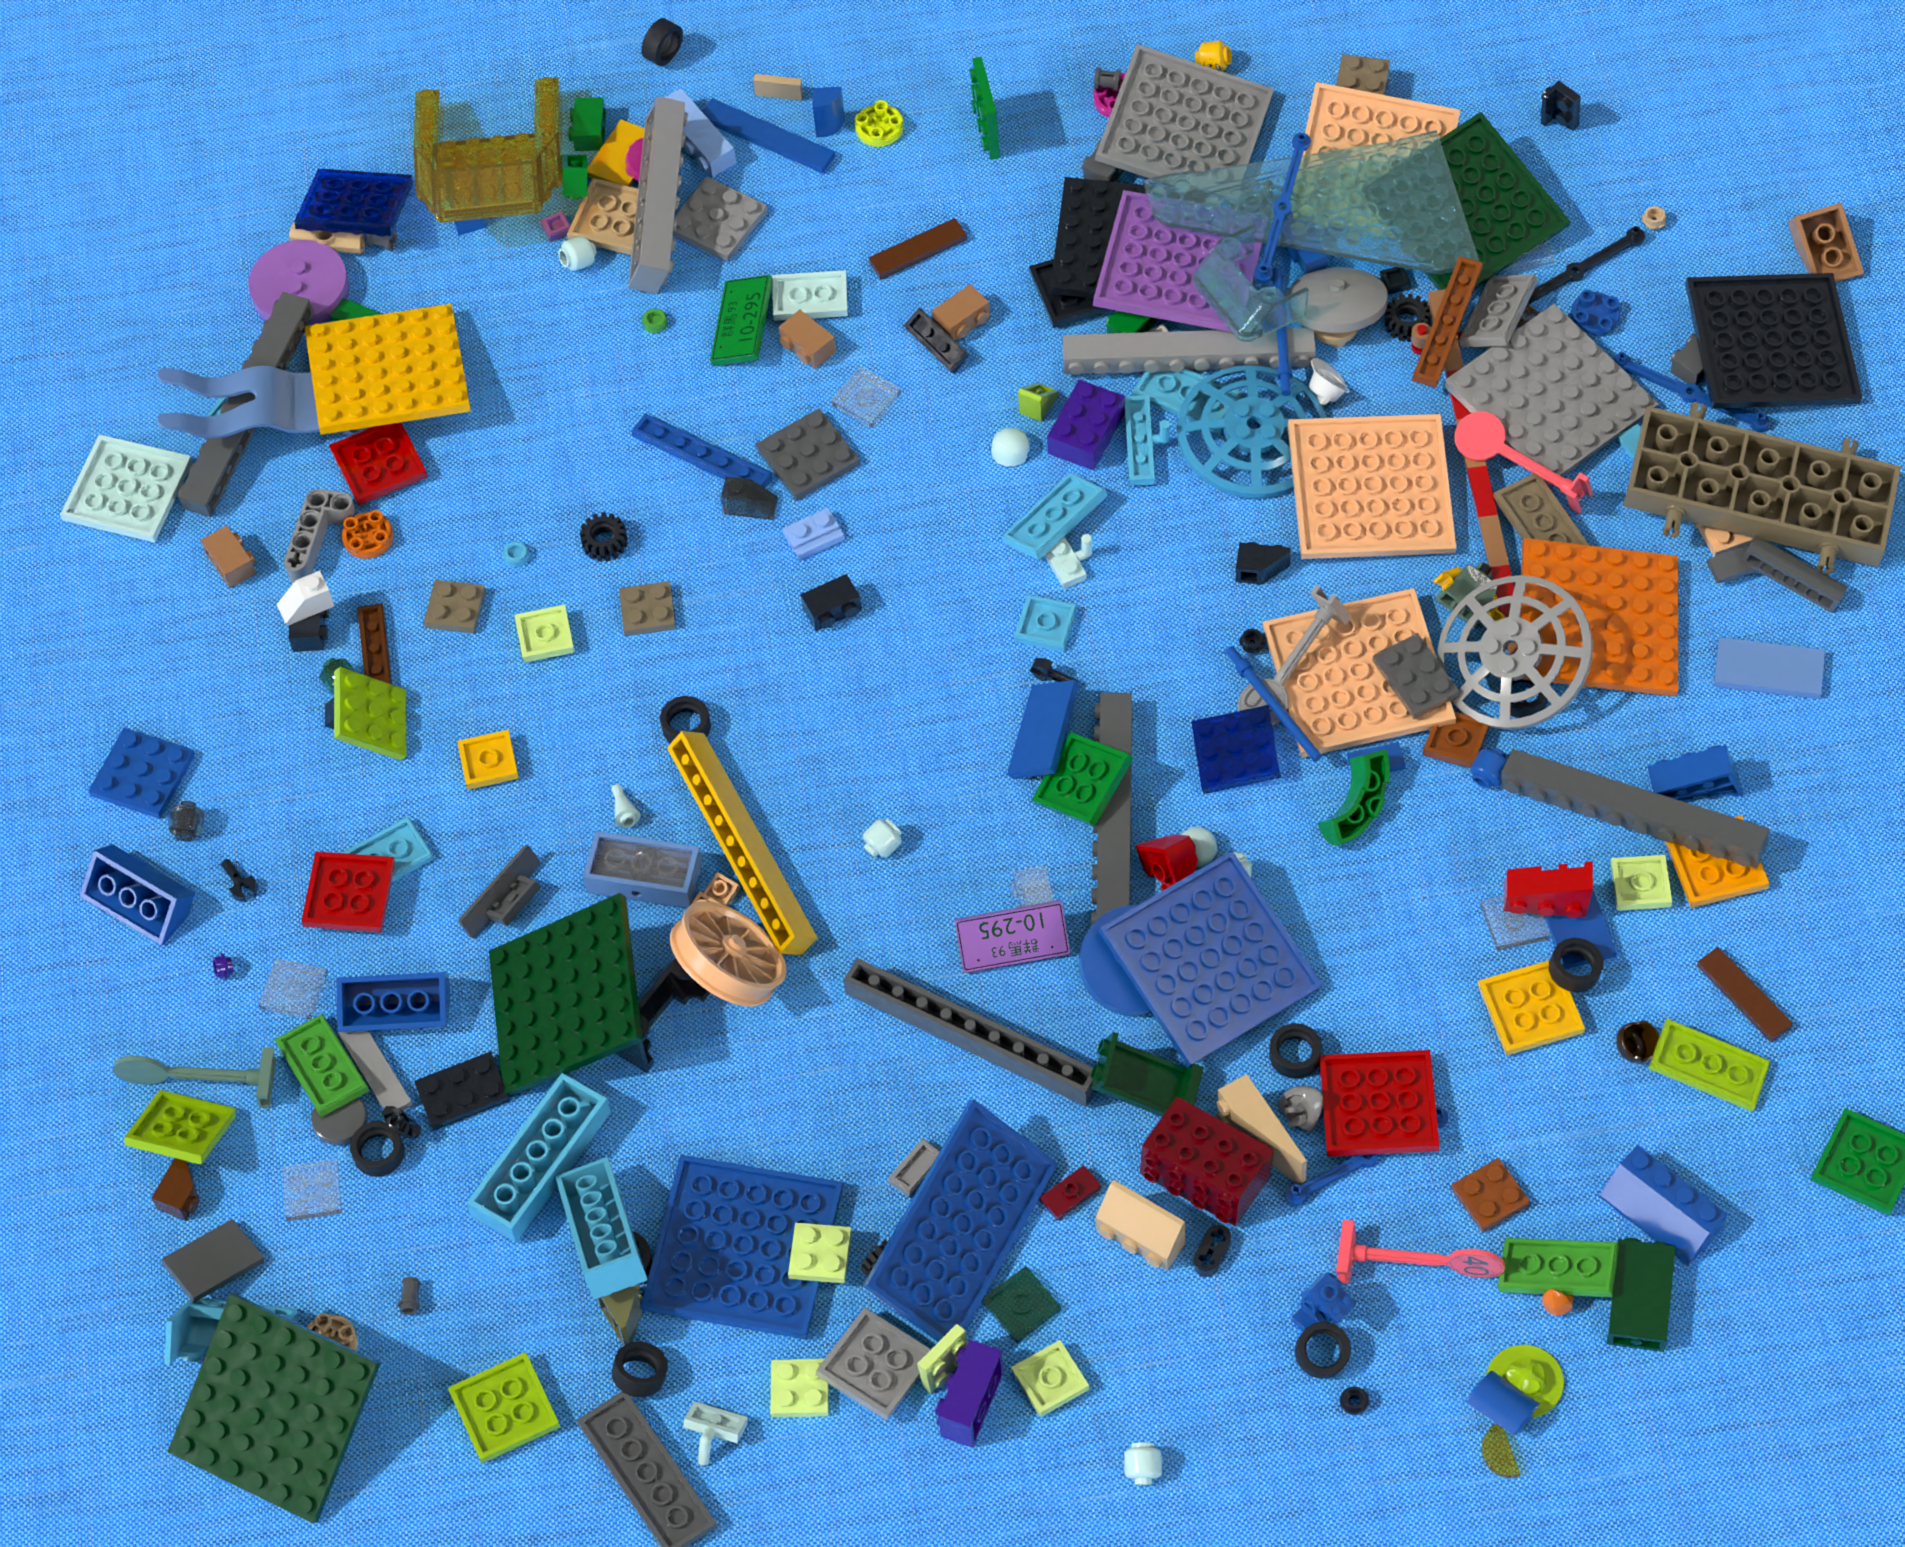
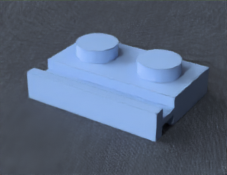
(813, 534)

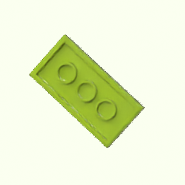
(1709, 1065)

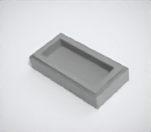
(914, 1168)

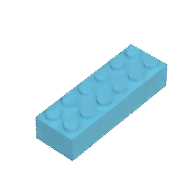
(540, 1150)
(600, 1228)

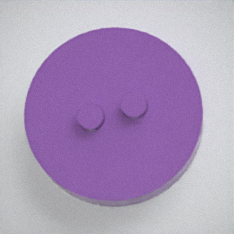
(302, 270)

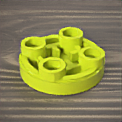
(879, 124)

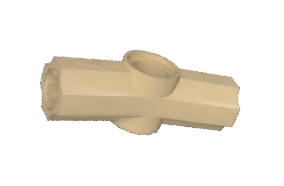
(337, 241)

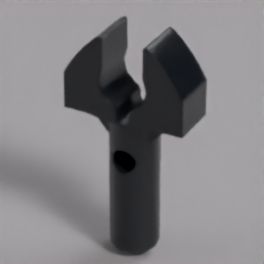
(1043, 669)
(239, 881)

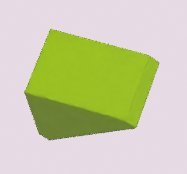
(1036, 400)

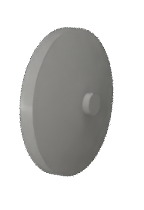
(1341, 299)

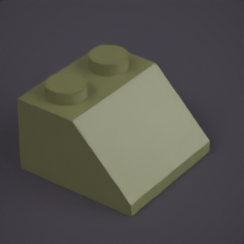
(623, 1312)

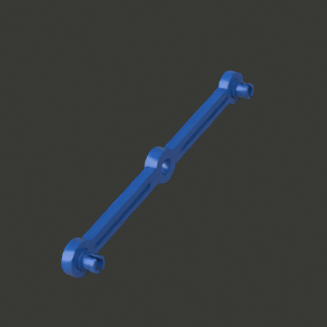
(1300, 143)
(1758, 422)
(1296, 1193)

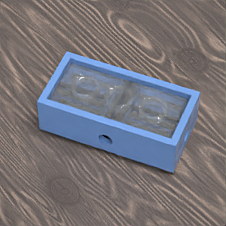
(643, 869)

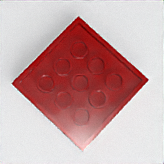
(1379, 1103)

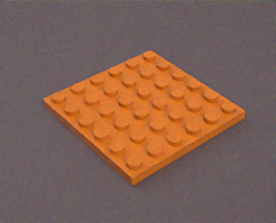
(1629, 607)

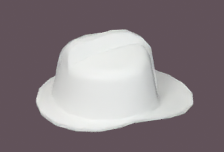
(1326, 382)

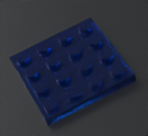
(354, 202)

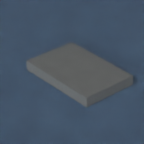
(212, 1260)

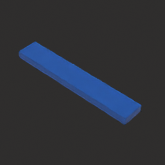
(768, 136)
(697, 451)

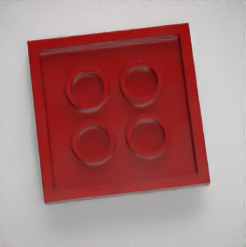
(378, 461)
(348, 892)

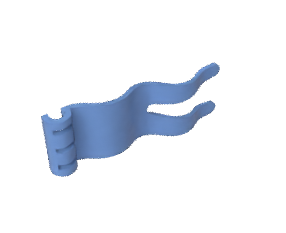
(281, 402)

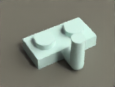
(1066, 562)
(713, 1423)

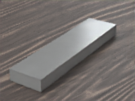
(375, 1069)

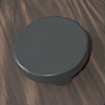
(340, 1124)

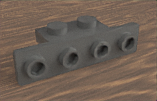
(504, 895)

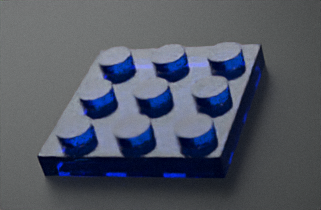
(1236, 749)

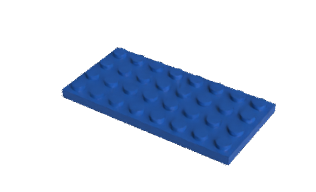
(961, 1223)

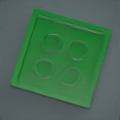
(984, 107)
(1083, 779)
(1863, 1162)

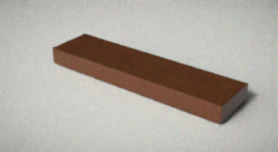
(917, 248)
(374, 642)
(1744, 994)

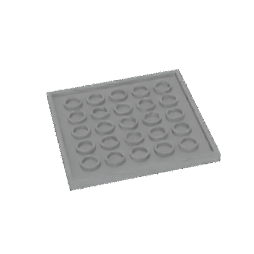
(1181, 117)
(1552, 392)

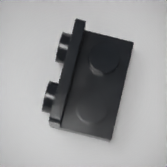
(1560, 104)

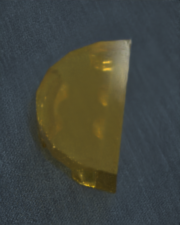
(1498, 1453)

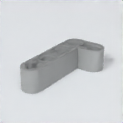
(318, 517)

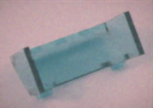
(1235, 300)

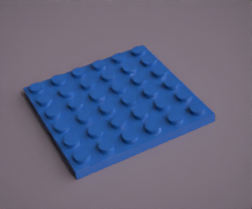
(1210, 958)
(731, 1246)

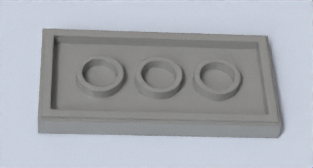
(1498, 311)

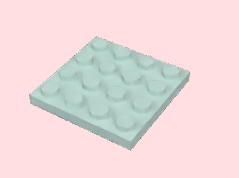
(126, 488)

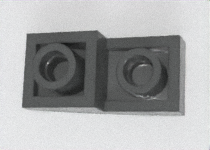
(1728, 567)

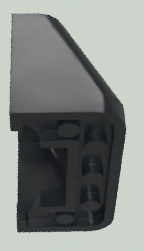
(668, 984)

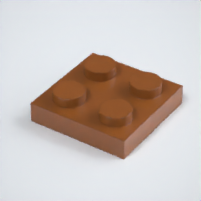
(1456, 742)
(1490, 1195)

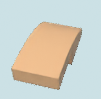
(720, 891)

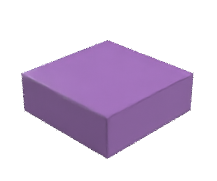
(555, 226)

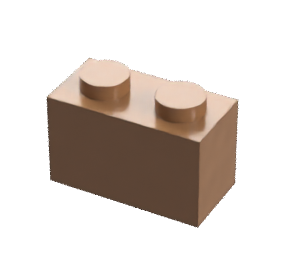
(962, 312)
(807, 339)
(228, 556)

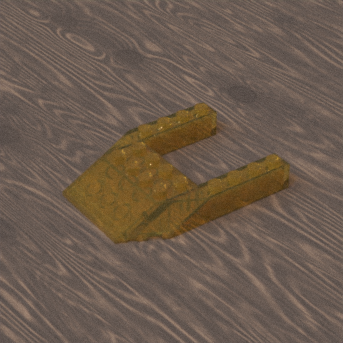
(488, 174)

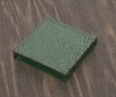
(1021, 1304)

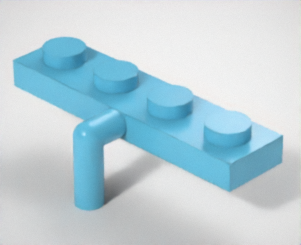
(1141, 440)

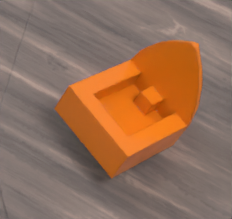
(1556, 1302)

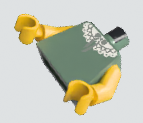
(1459, 582)

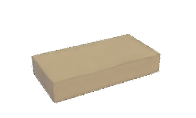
(778, 87)

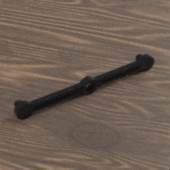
(1633, 237)

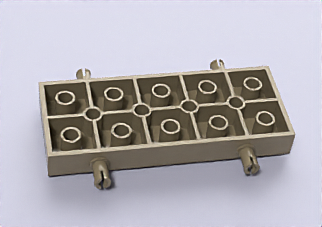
(1762, 486)

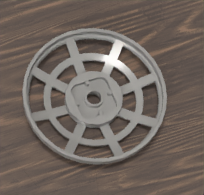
(1525, 659)

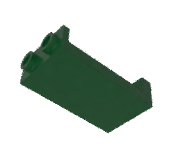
(1142, 1077)
(1641, 1295)

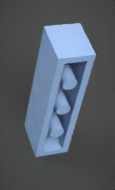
(704, 139)

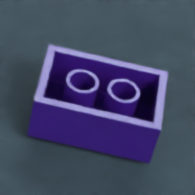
(1086, 424)
(970, 1393)

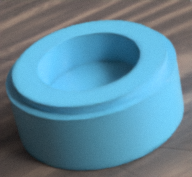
(515, 554)

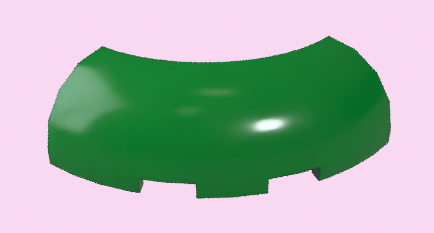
(1364, 800)

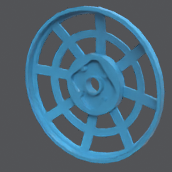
(1239, 434)

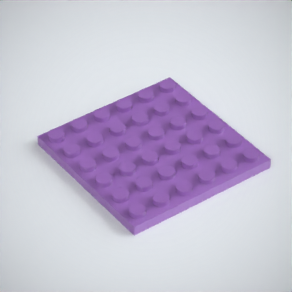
(1153, 267)

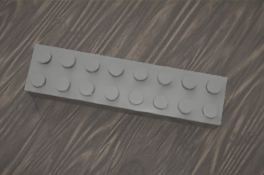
(657, 195)

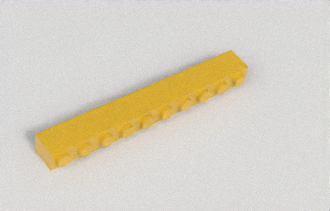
(742, 843)

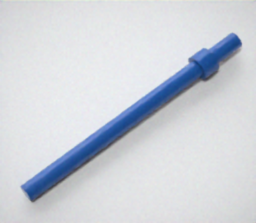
(1284, 370)
(1245, 670)

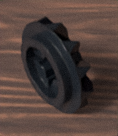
(401, 1122)

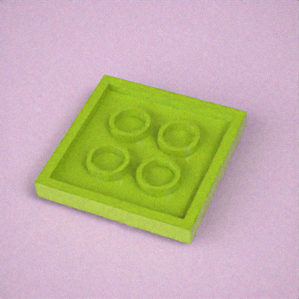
(369, 713)
(180, 1127)
(503, 1407)

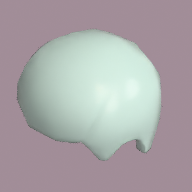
(1010, 447)
(1205, 844)

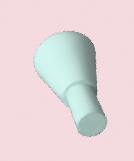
(625, 812)

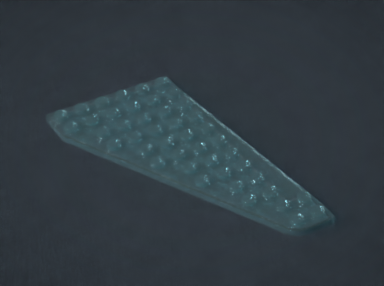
(1357, 203)

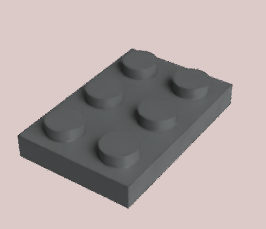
(1415, 676)

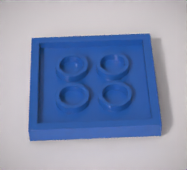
(141, 773)

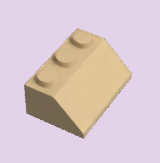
(1140, 1226)

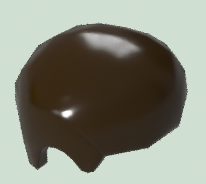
(1637, 1041)

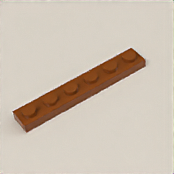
(1447, 322)

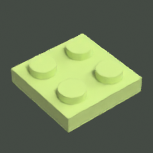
(544, 633)
(1641, 882)
(820, 1253)
(942, 1359)
(1050, 1378)
(797, 1389)

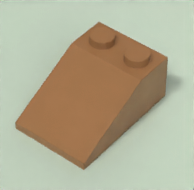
(1826, 242)

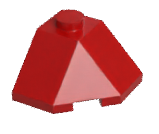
(1168, 858)

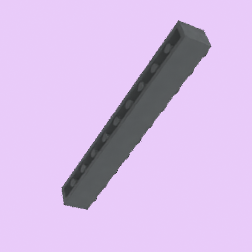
(221, 455)
(1634, 808)
(1115, 822)
(970, 1031)

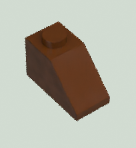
(177, 1191)

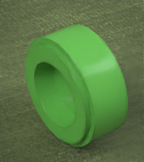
(654, 321)

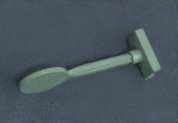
(151, 1071)

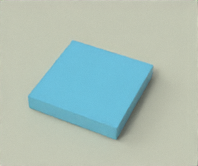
(1045, 623)

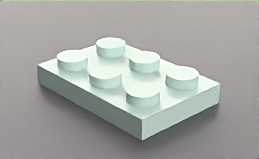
(813, 293)

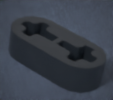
(1206, 1248)

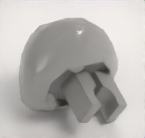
(1301, 1106)

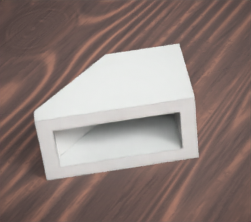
(305, 599)

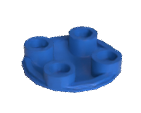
(1595, 312)

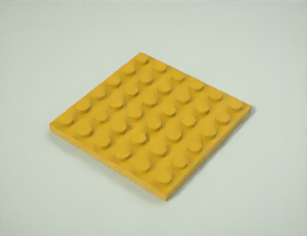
(386, 369)

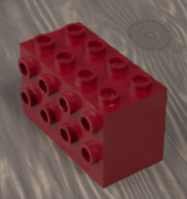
(1206, 1161)

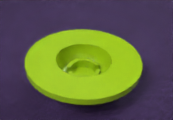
(1533, 1373)

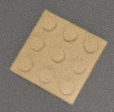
(607, 216)

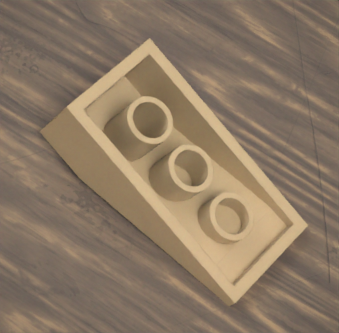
(1248, 1112)

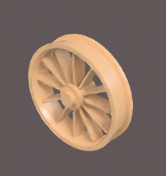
(727, 954)

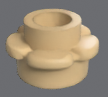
(1654, 213)

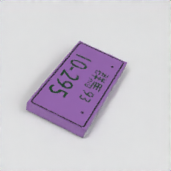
(1012, 936)

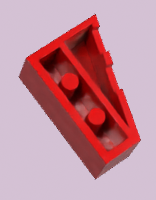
(1549, 892)

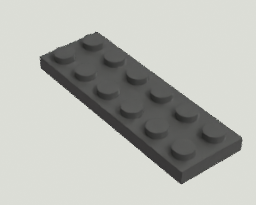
(646, 1472)

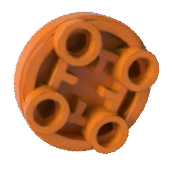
(367, 534)

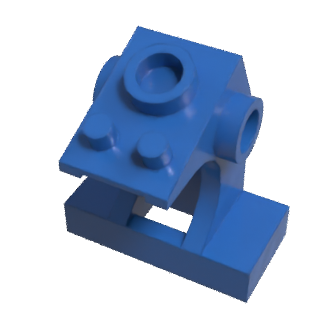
(1323, 1295)

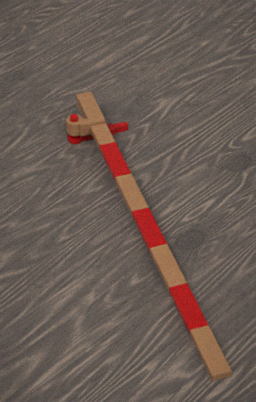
(1476, 470)

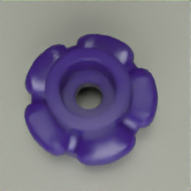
(222, 966)

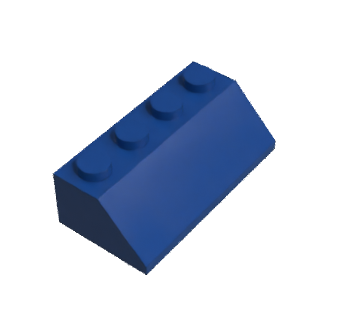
(136, 893)
(392, 1001)
(1663, 1205)

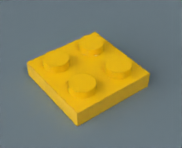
(487, 759)

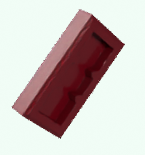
(1070, 1192)

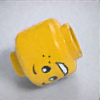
(1214, 55)

